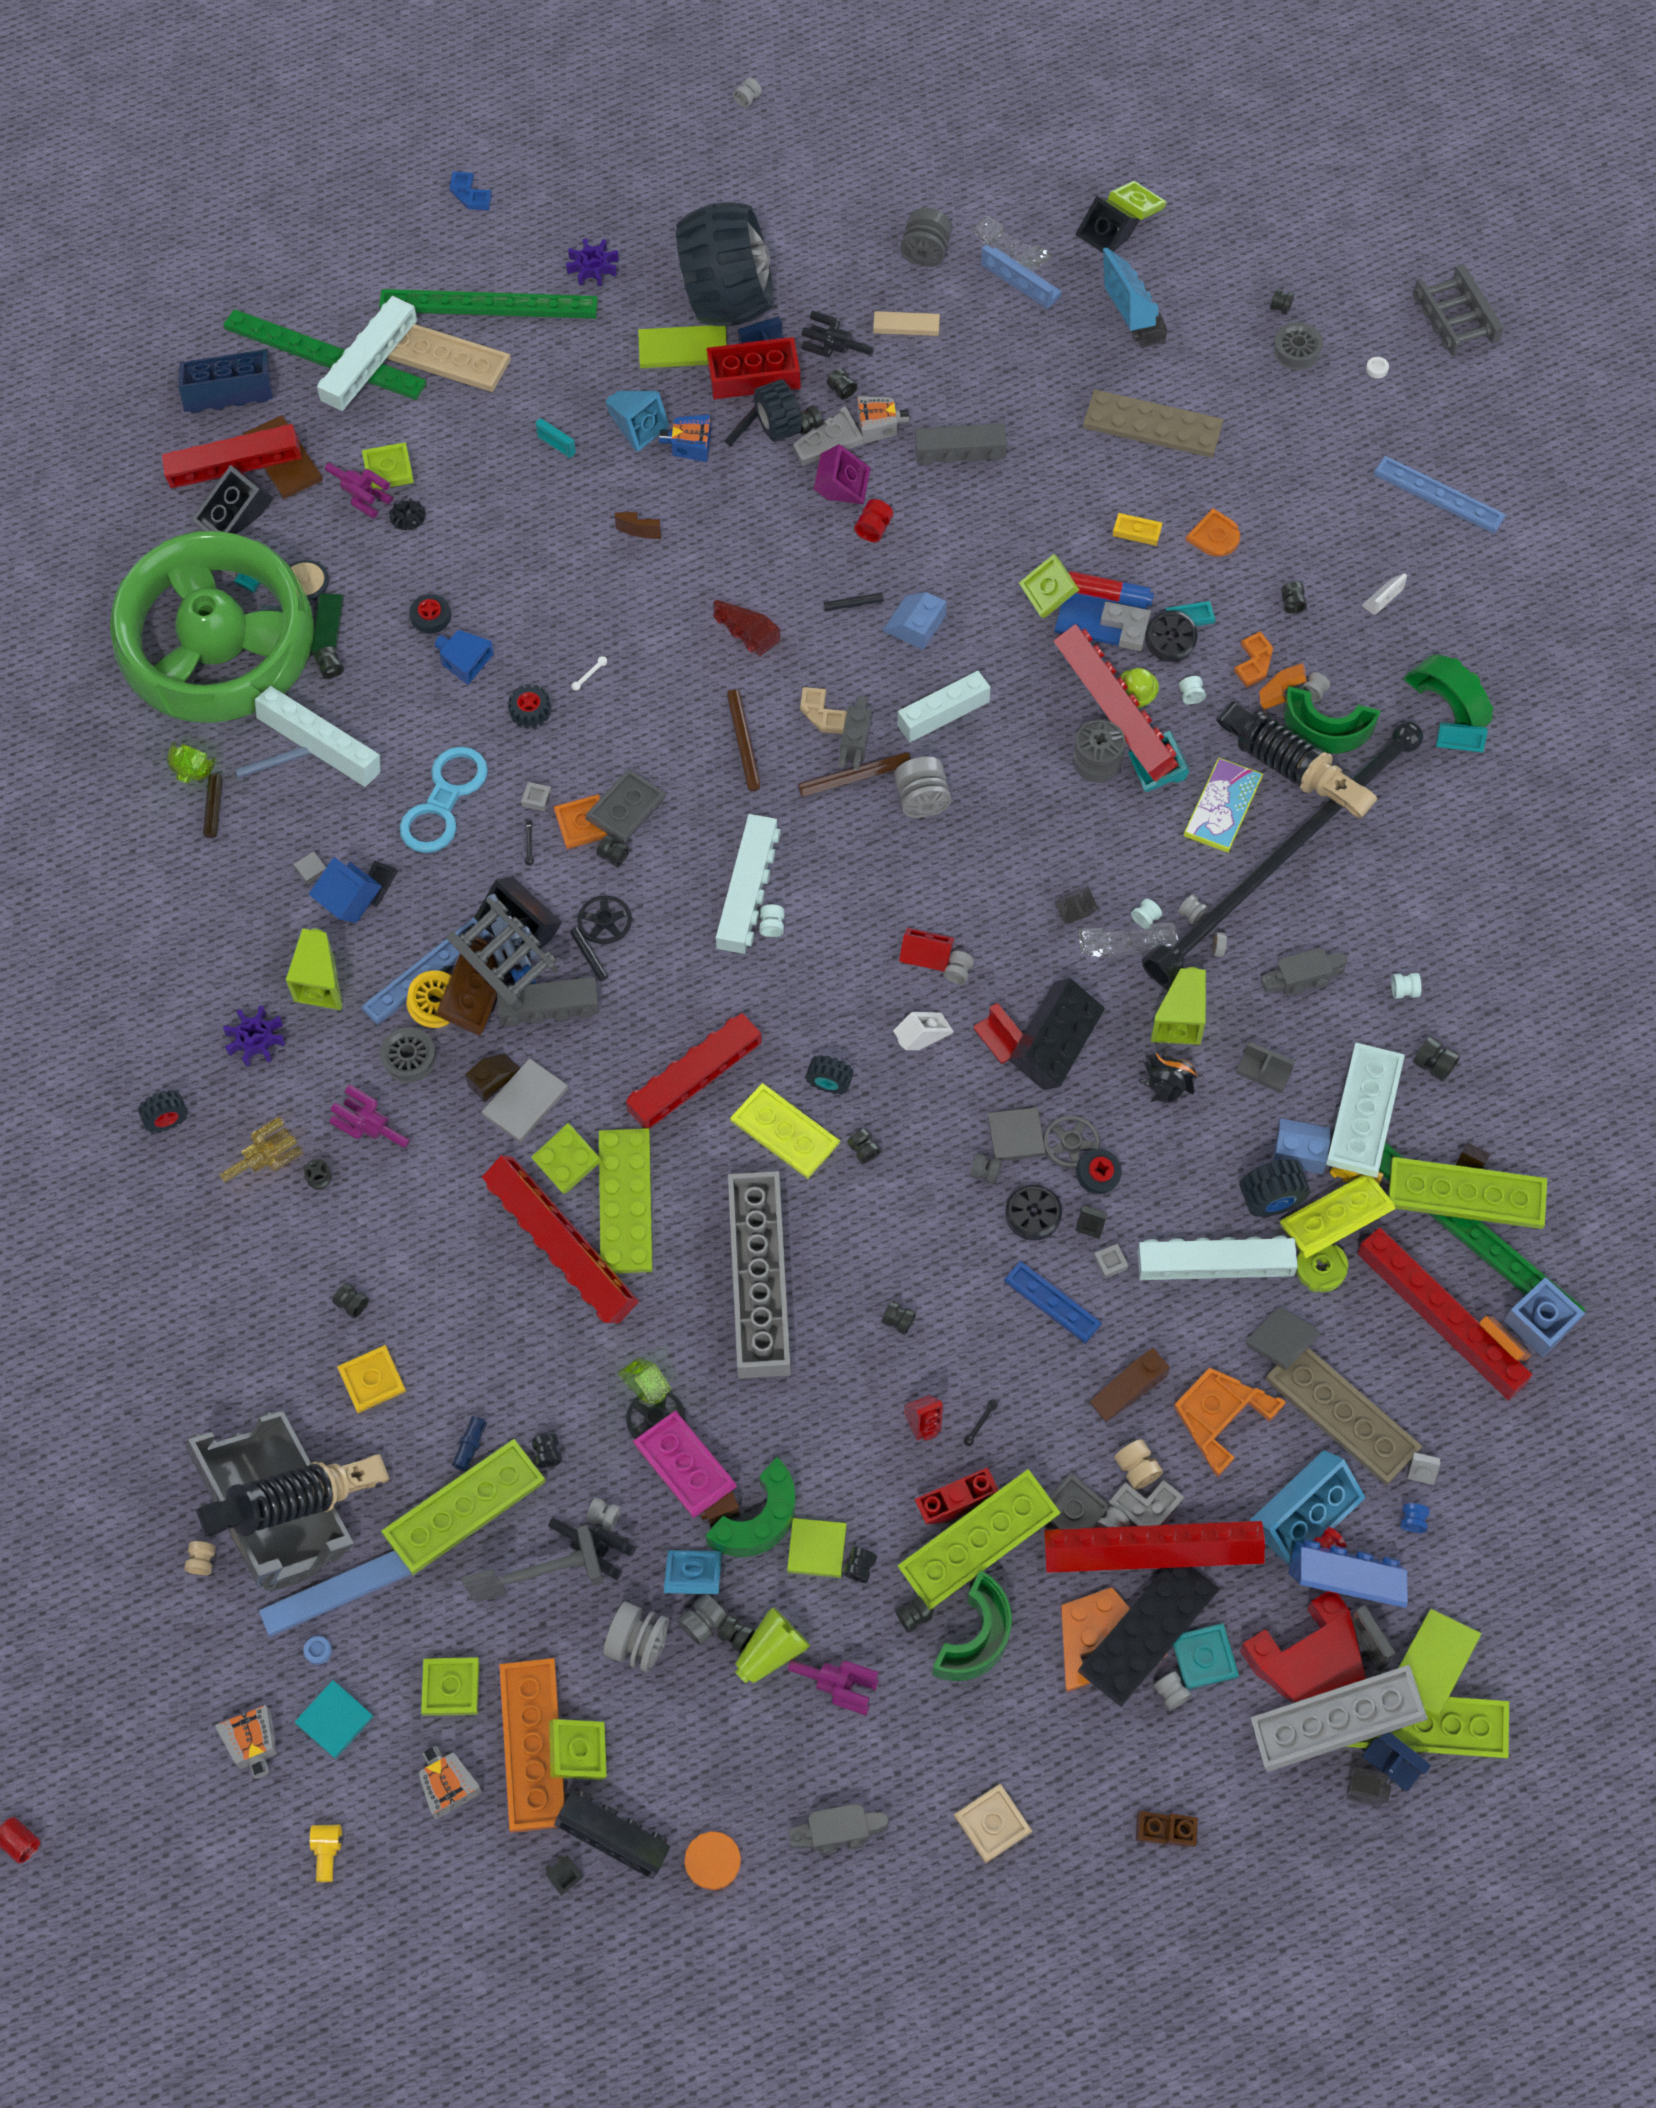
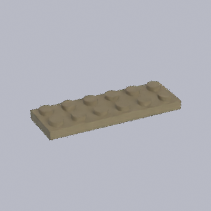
(1153, 423)
(1345, 1415)

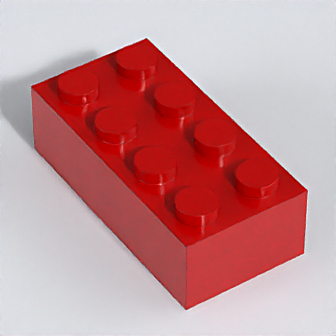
(746, 366)

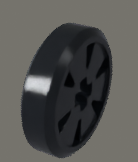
(1178, 648)
(1047, 1206)

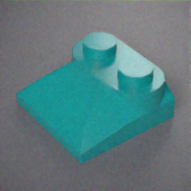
(1176, 775)

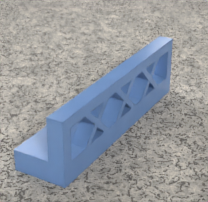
(1019, 276)

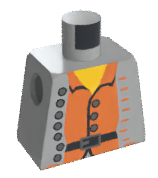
(879, 418)
(250, 1740)
(446, 1782)

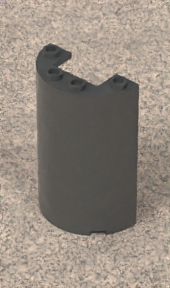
(286, 1551)

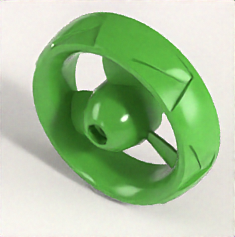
(211, 626)

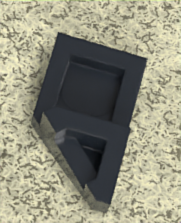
(384, 876)

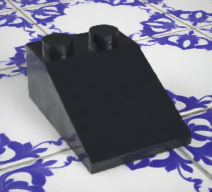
(232, 503)

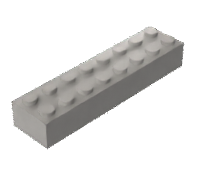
(758, 1275)

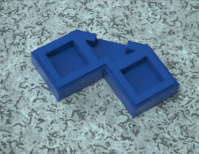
(461, 188)

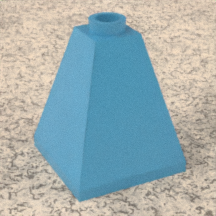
(638, 415)

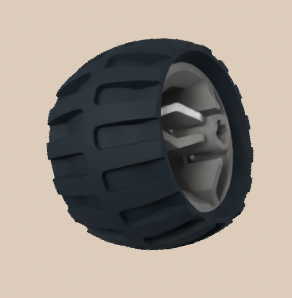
(724, 264)

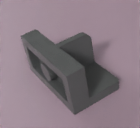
(1265, 1067)

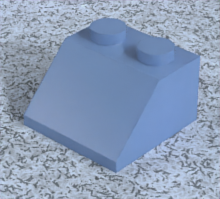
(917, 619)
(1303, 1143)
(1543, 1317)

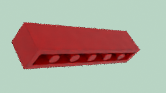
(242, 452)
(693, 1071)

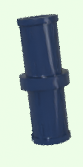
(469, 1443)

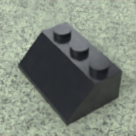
(524, 907)

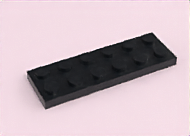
(1148, 1632)

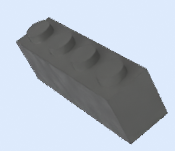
(960, 443)
(552, 1001)

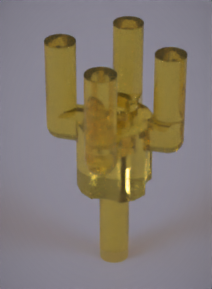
(265, 1151)

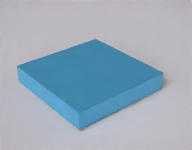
(693, 1572)

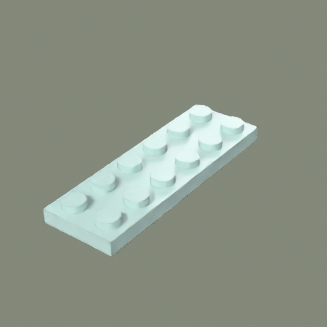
(1365, 1110)

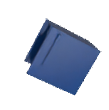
(345, 890)

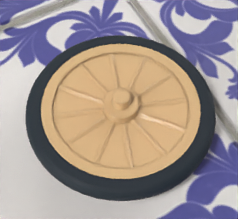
(312, 577)

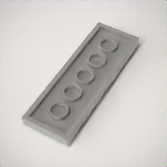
(1338, 1718)

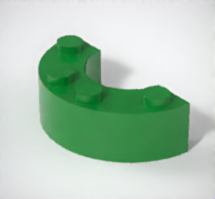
(1456, 685)
(1328, 733)
(766, 1529)
(985, 1651)

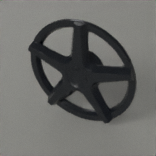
(604, 919)
(652, 1415)

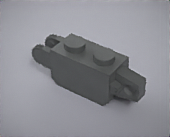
(855, 733)
(1304, 971)
(838, 1828)

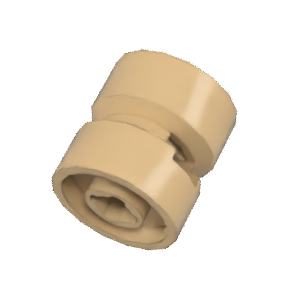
(1137, 1462)

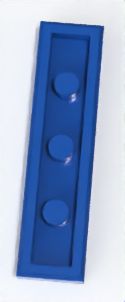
(1053, 1302)

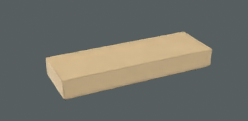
(906, 323)

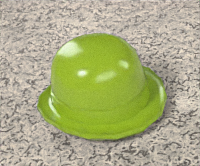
(1141, 685)

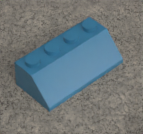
(1128, 292)
(1309, 1504)

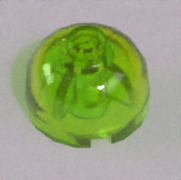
(189, 763)

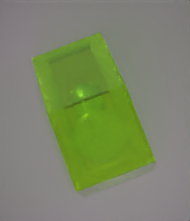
(645, 1380)

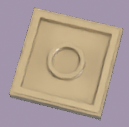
(992, 1823)

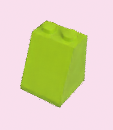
(313, 971)
(1183, 1010)

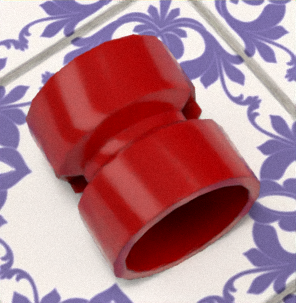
(874, 520)

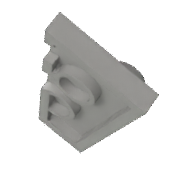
(835, 431)

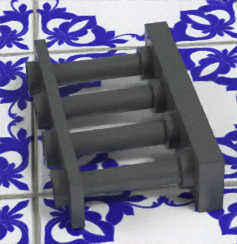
(1471, 296)
(479, 959)

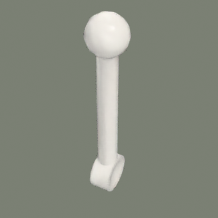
(602, 661)

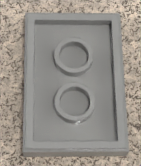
(525, 1100)

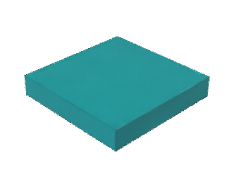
(1205, 1657)
(334, 1719)

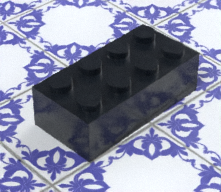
(1056, 1034)

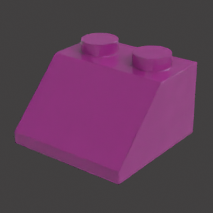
(841, 476)

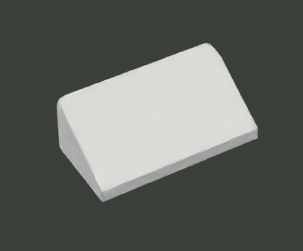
(1385, 594)

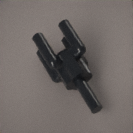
(833, 337)
(602, 1539)

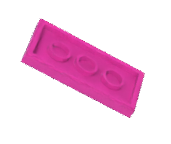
(684, 1464)

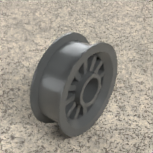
(1298, 345)
(421, 1047)

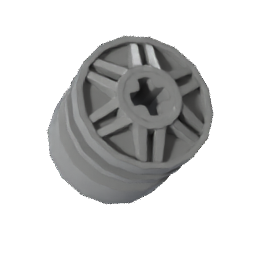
(922, 787)
(632, 1635)

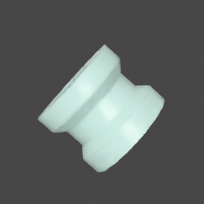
(1192, 690)
(1146, 913)

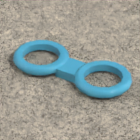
(443, 799)

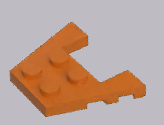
(1213, 1405)
(1085, 1627)

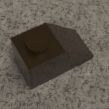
(491, 1075)

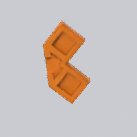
(1257, 667)
(1273, 691)

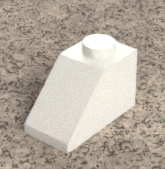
(921, 1030)

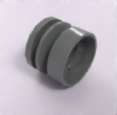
(926, 237)
(1098, 751)

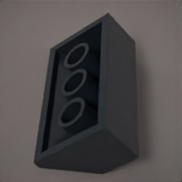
(612, 1835)

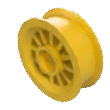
(419, 983)

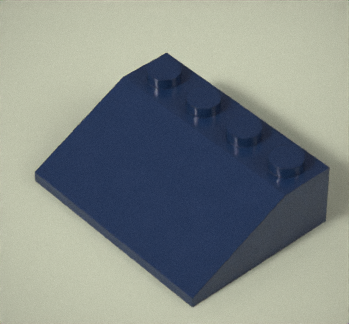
(225, 381)

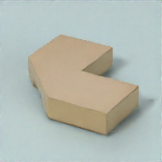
(824, 719)

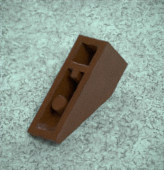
(1131, 1384)

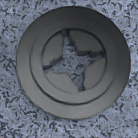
(413, 519)

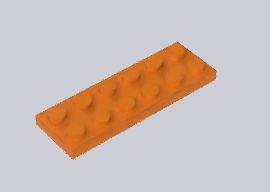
(527, 1707)

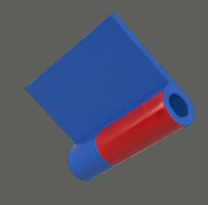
(1088, 603)

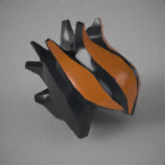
(1169, 1077)

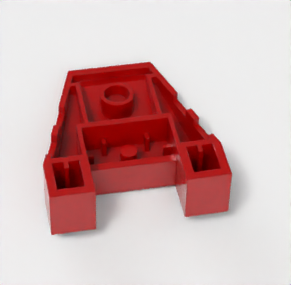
(1316, 1663)

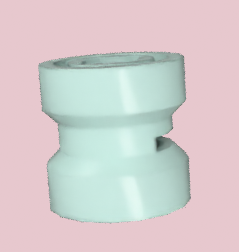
(771, 920)
(1406, 985)

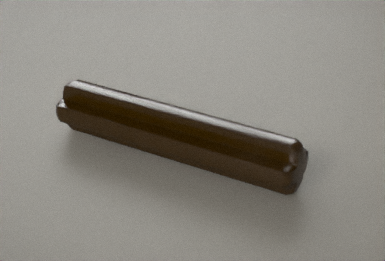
(212, 806)

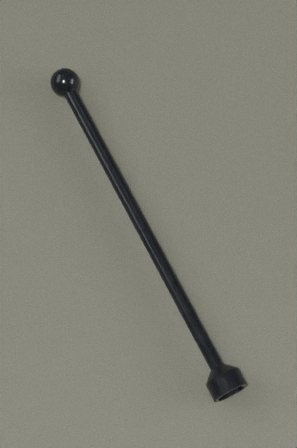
(1166, 961)

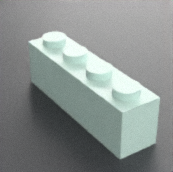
(943, 706)

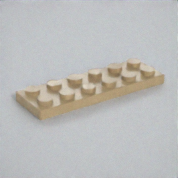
(451, 357)

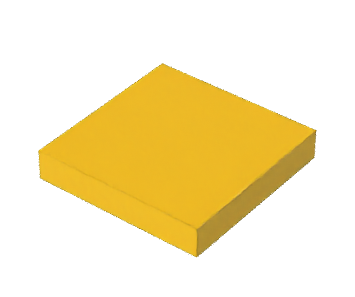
(371, 1379)

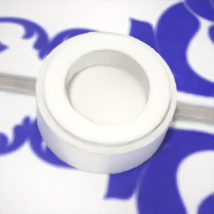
(1377, 367)

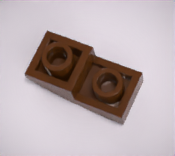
(644, 528)
(1166, 1829)

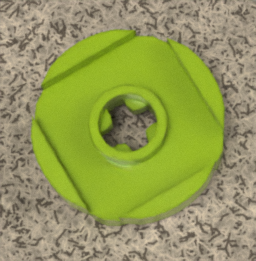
(1323, 1280)

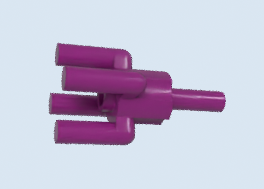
(360, 488)
(365, 1119)
(840, 1682)

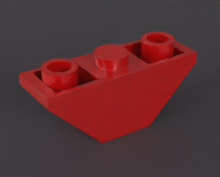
(956, 1498)

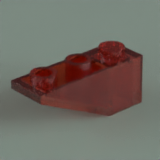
(751, 627)

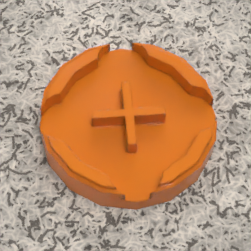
(712, 1860)

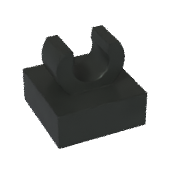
(1091, 1222)
(563, 1874)

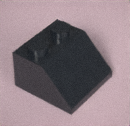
(1106, 225)

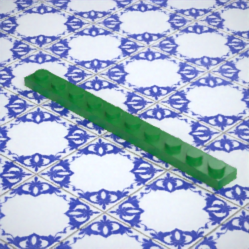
(496, 303)
(318, 352)
(1484, 1243)

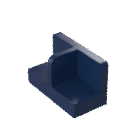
(761, 331)
(1395, 1760)

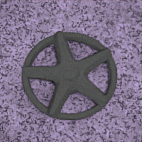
(1070, 1140)

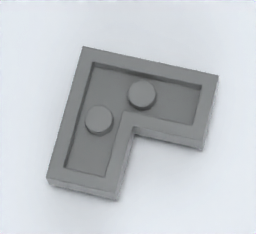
(1132, 622)
(1148, 1511)

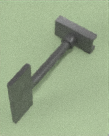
(488, 1585)

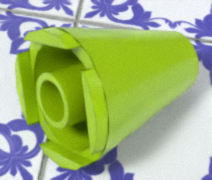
(770, 1647)

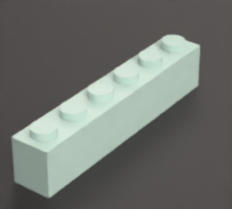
(366, 353)
(317, 736)
(747, 883)
(1217, 1258)

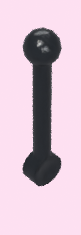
(529, 860)
(992, 1405)

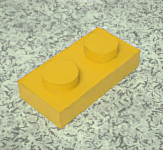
(1137, 529)

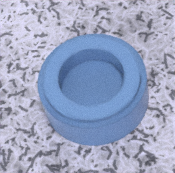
(317, 1650)

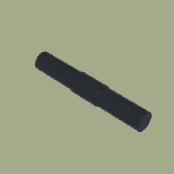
(741, 427)
(853, 601)
(589, 954)

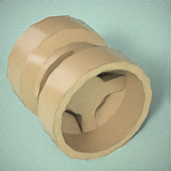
(200, 1558)

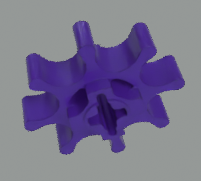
(592, 262)
(254, 1035)

